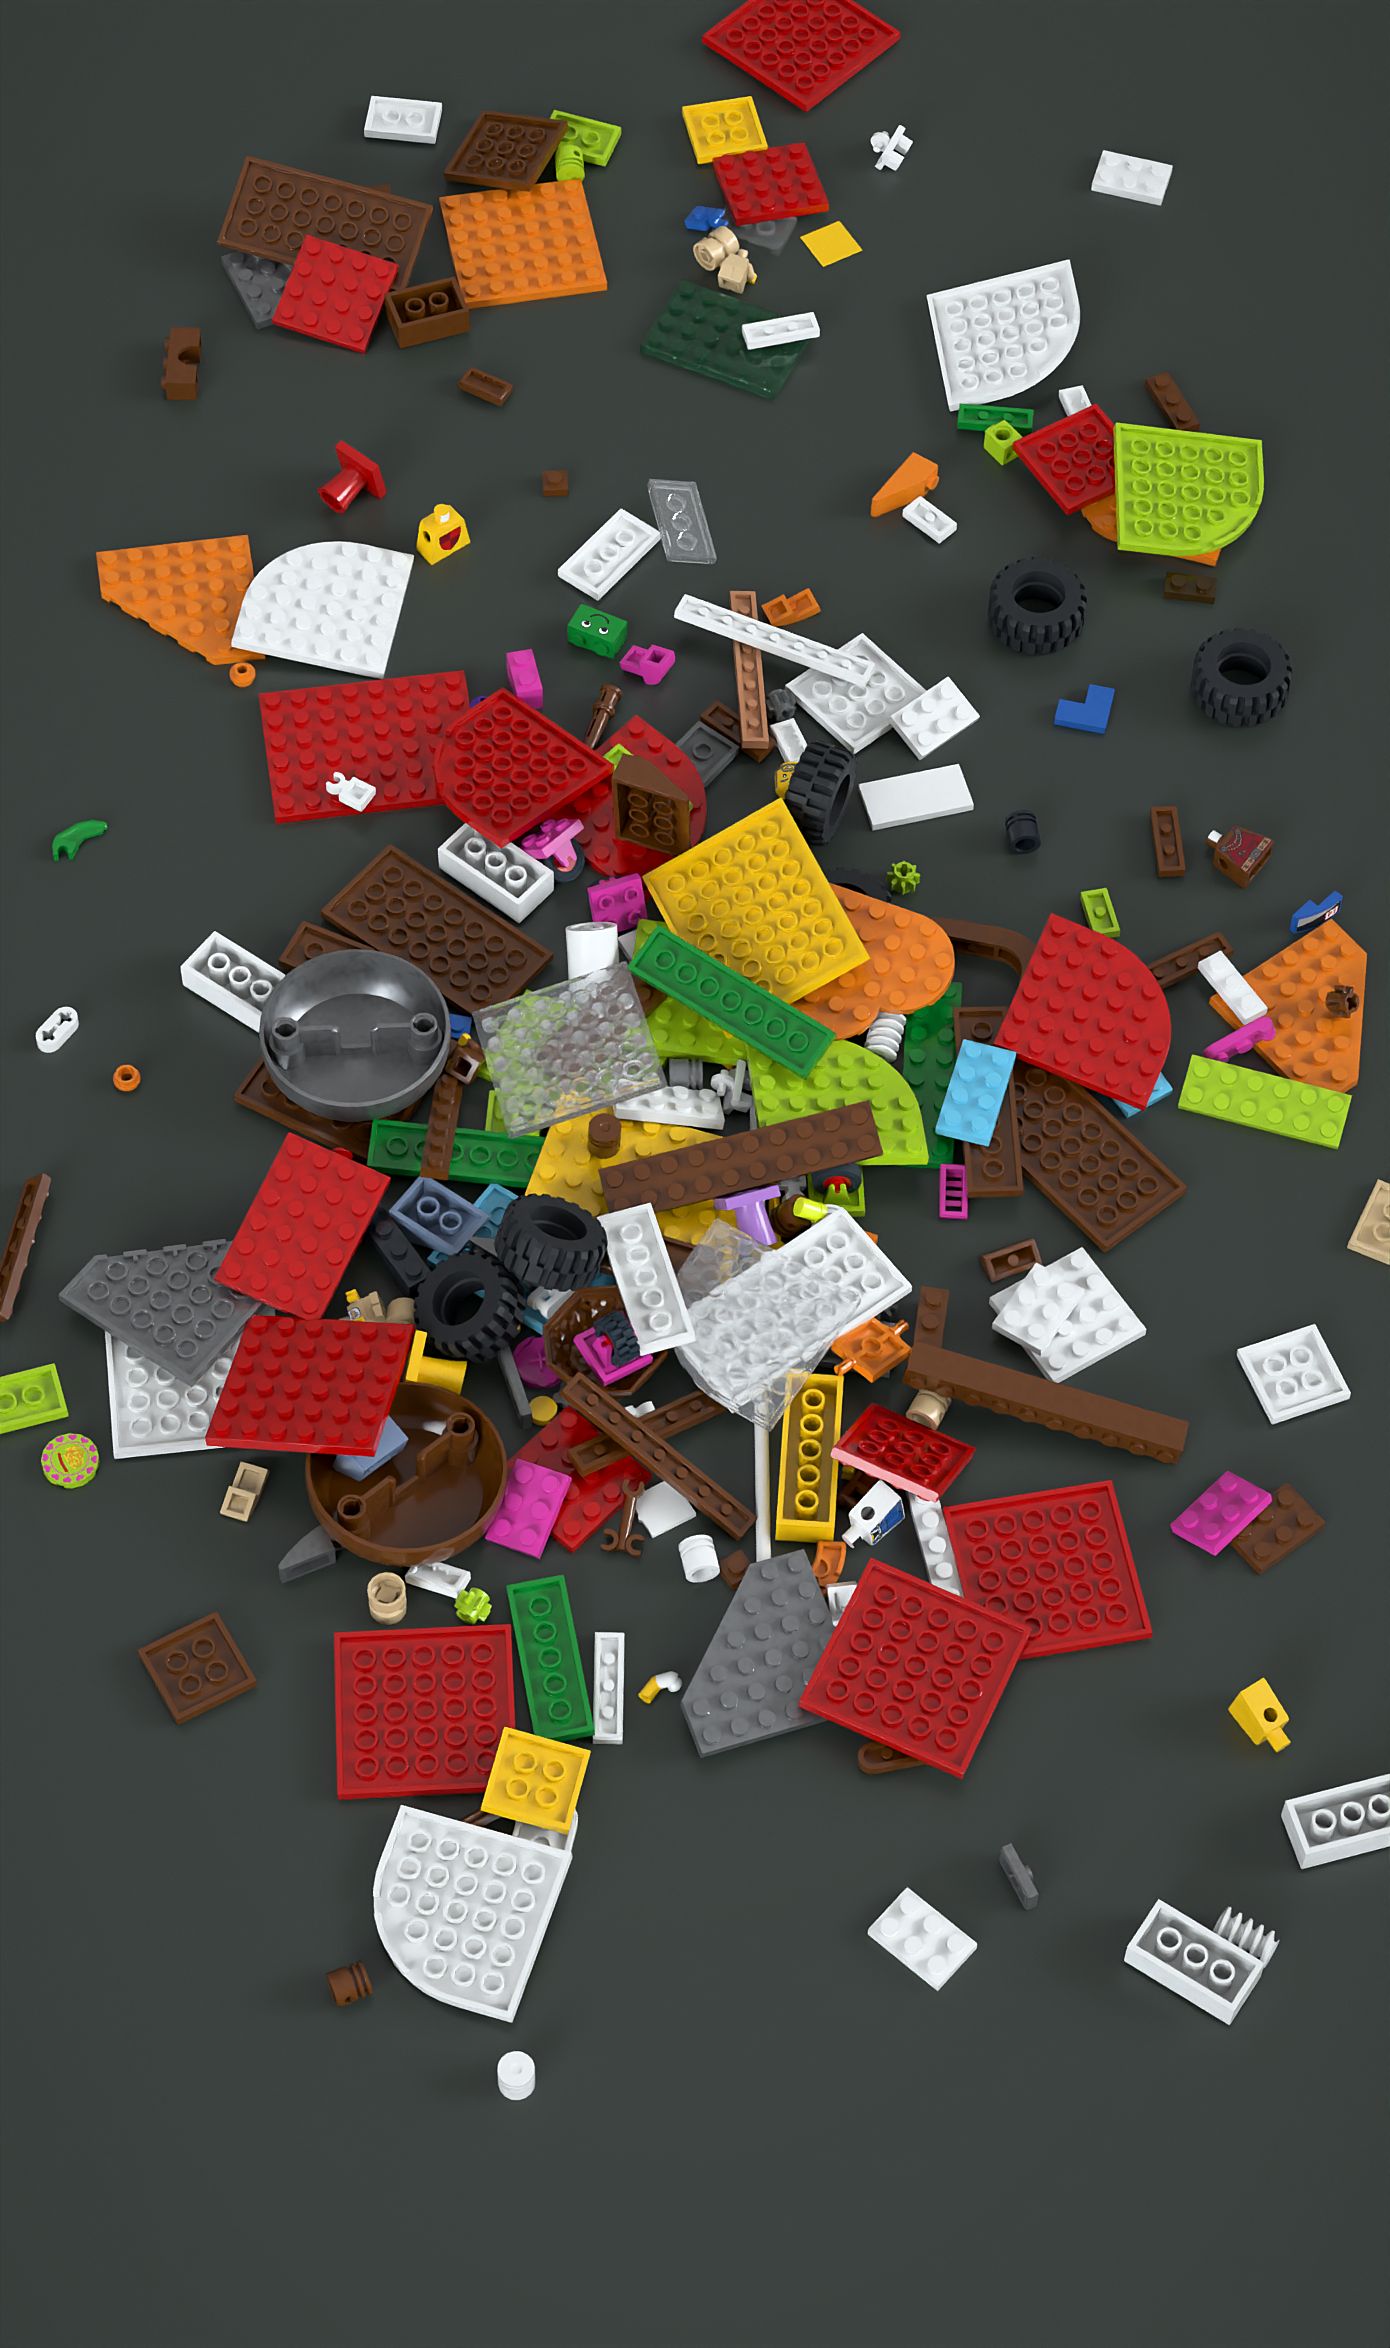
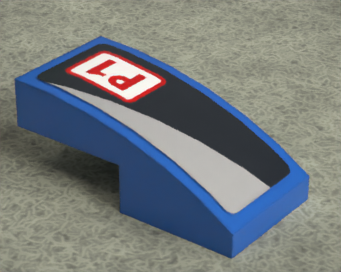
(1312, 916)

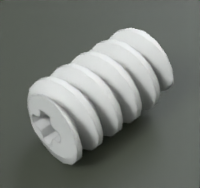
(885, 1036)
(1245, 1936)

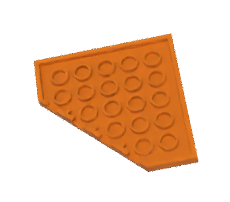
(184, 591)
(1294, 987)

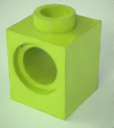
(999, 441)

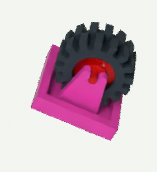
(611, 1348)

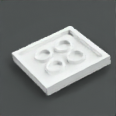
(1293, 1374)

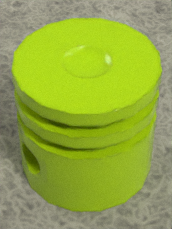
(569, 163)

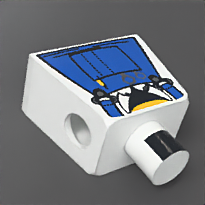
(874, 1515)

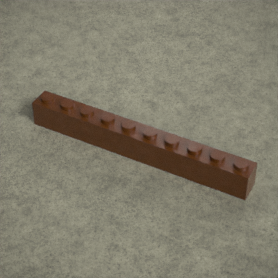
(1045, 1402)

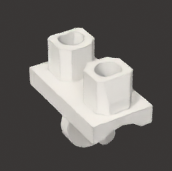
(882, 142)
(730, 1086)

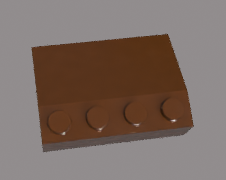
(649, 807)

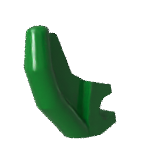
(73, 836)

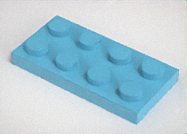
(975, 1092)

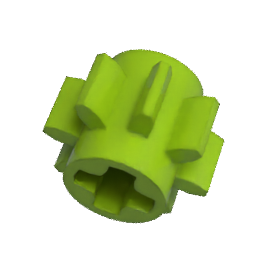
(903, 877)
(472, 1605)

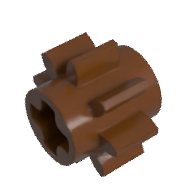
(1342, 1001)

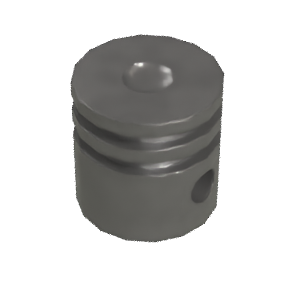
(686, 1073)

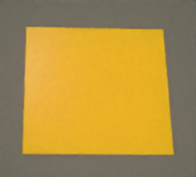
(831, 243)

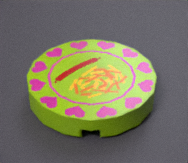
(70, 1460)

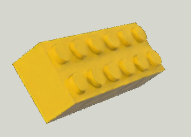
(806, 1468)

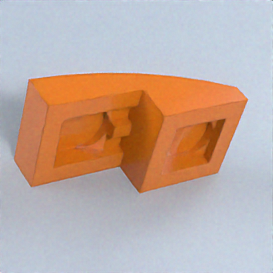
(791, 610)

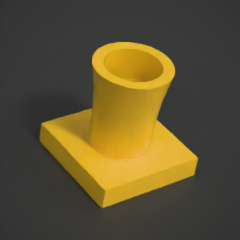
(431, 1370)

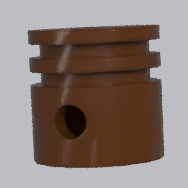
(604, 1136)
(783, 1219)
(349, 1983)

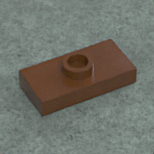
(485, 386)

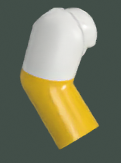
(658, 1682)

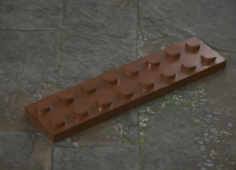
(996, 1168)

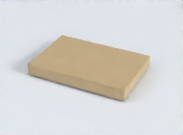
(1373, 1228)

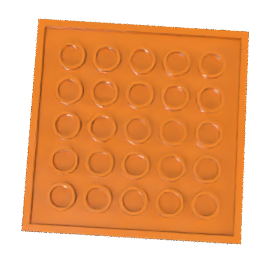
(522, 244)

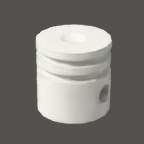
(699, 1558)
(516, 2075)

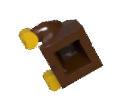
(466, 1061)

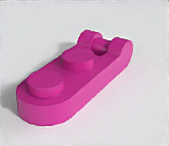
(1241, 1040)

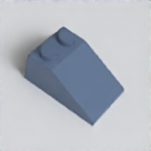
(437, 1217)

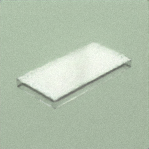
(681, 521)

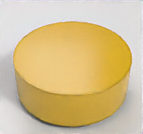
(543, 1410)

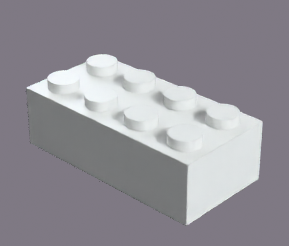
(500, 876)
(230, 978)
(1339, 1821)
(1194, 1962)

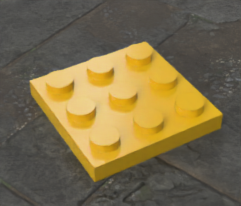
(724, 128)
(535, 1780)

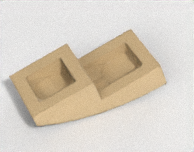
(245, 1492)

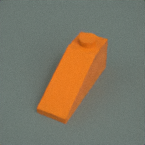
(909, 482)

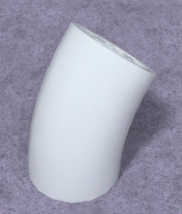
(591, 947)

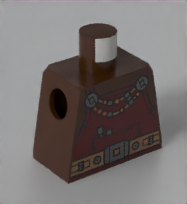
(1240, 853)

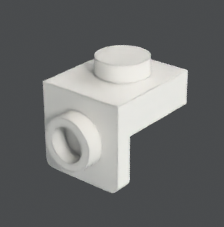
(838, 1598)

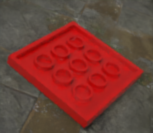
(770, 184)
(335, 294)
(1073, 458)
(903, 1452)
(589, 1498)

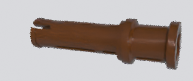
(602, 712)

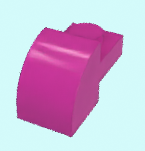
(649, 663)

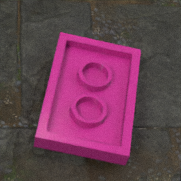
(529, 1508)
(1221, 1513)

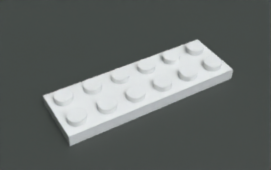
(646, 1279)

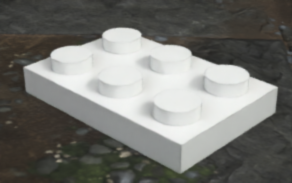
(403, 119)
(1131, 177)
(933, 718)
(1038, 1309)
(922, 1938)

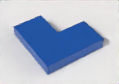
(1089, 716)

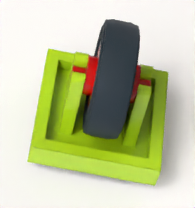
(839, 1187)

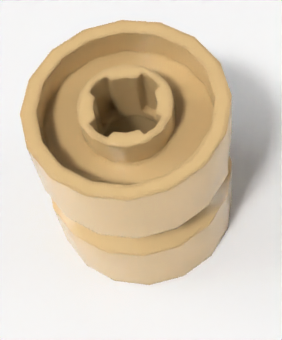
(715, 248)
(387, 1598)

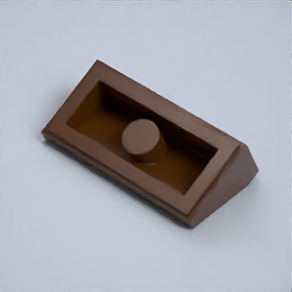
(1010, 1259)

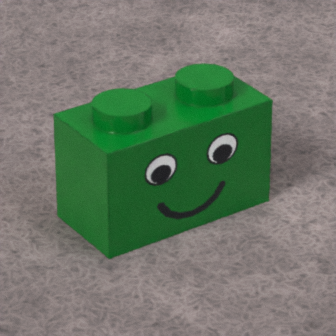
(597, 631)

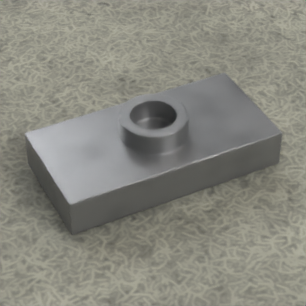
(1019, 1876)

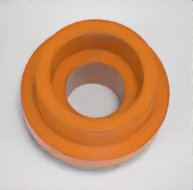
(242, 674)
(124, 1072)

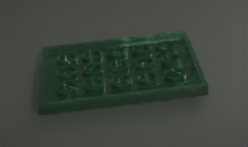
(705, 335)

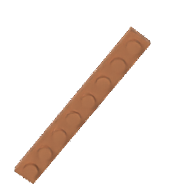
(749, 678)

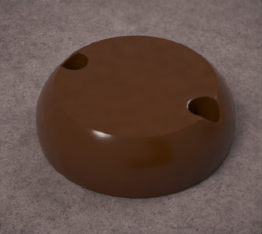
(429, 1495)

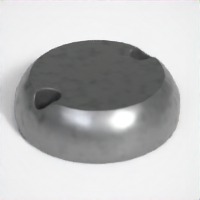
(355, 1034)

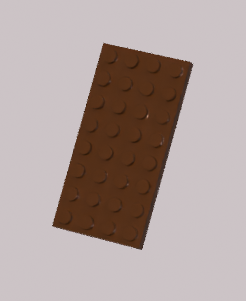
(282, 204)
(439, 929)
(1087, 1158)

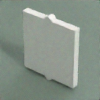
(662, 1509)

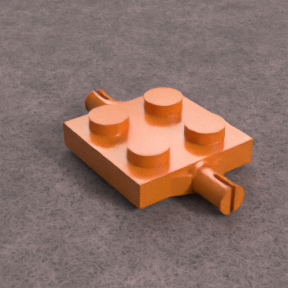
(871, 1349)

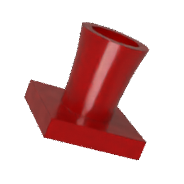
(356, 474)

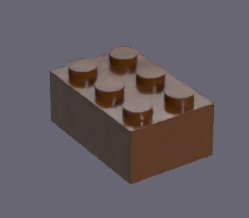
(427, 312)

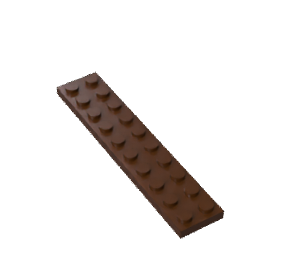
(744, 1160)

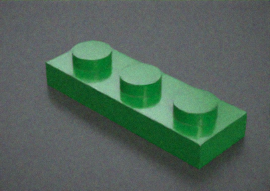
(982, 417)

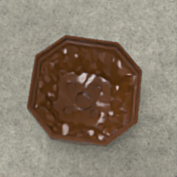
(577, 1317)

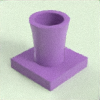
(751, 1211)

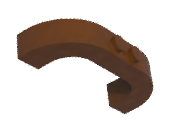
(989, 942)

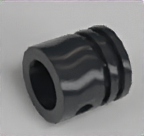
(1022, 832)

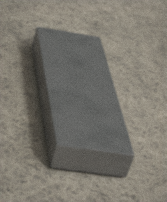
(515, 1388)

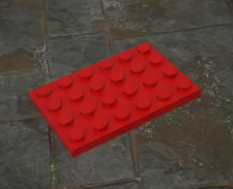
(302, 1229)

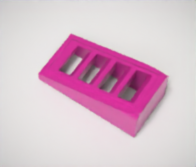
(957, 1171)

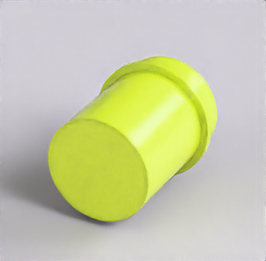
(810, 1210)

